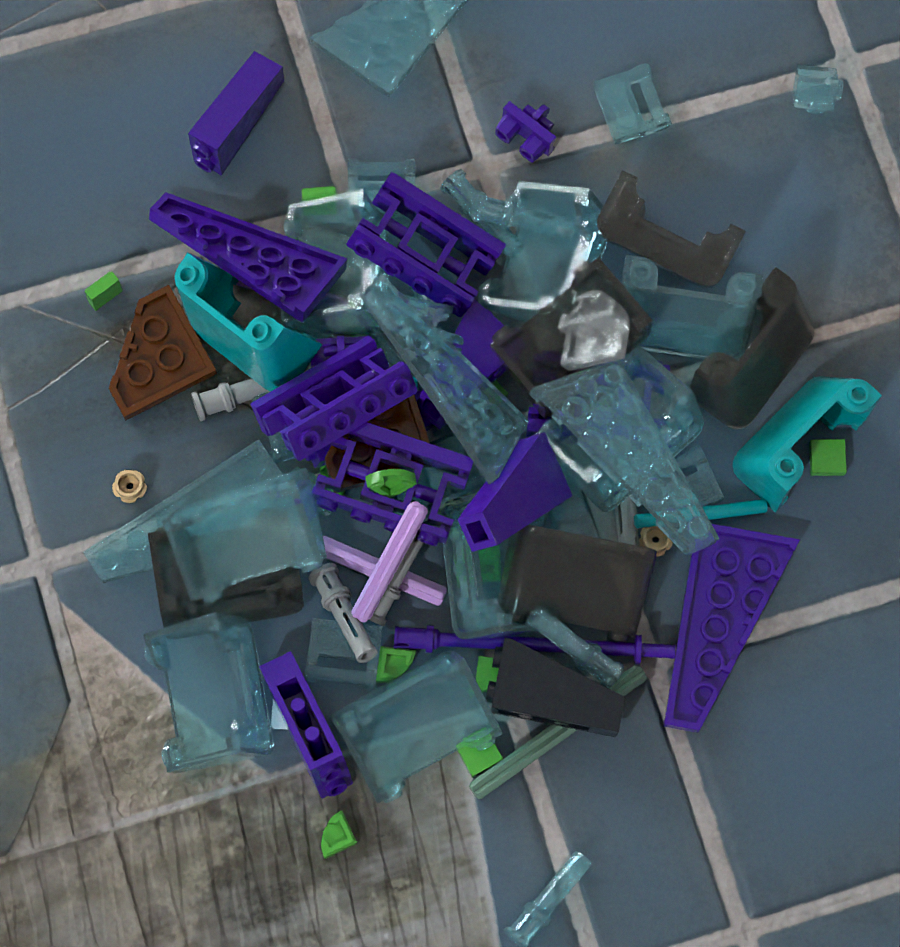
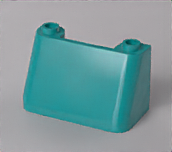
(262, 349)
(769, 463)

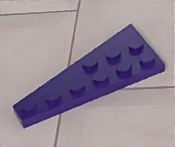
(271, 264)
(719, 610)

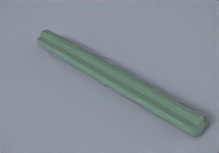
(543, 742)

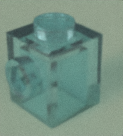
(816, 88)

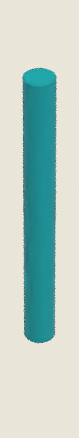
(713, 512)

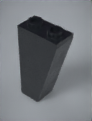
(550, 693)

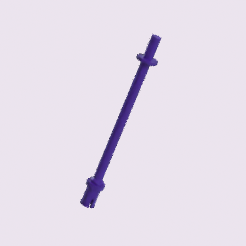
(432, 639)

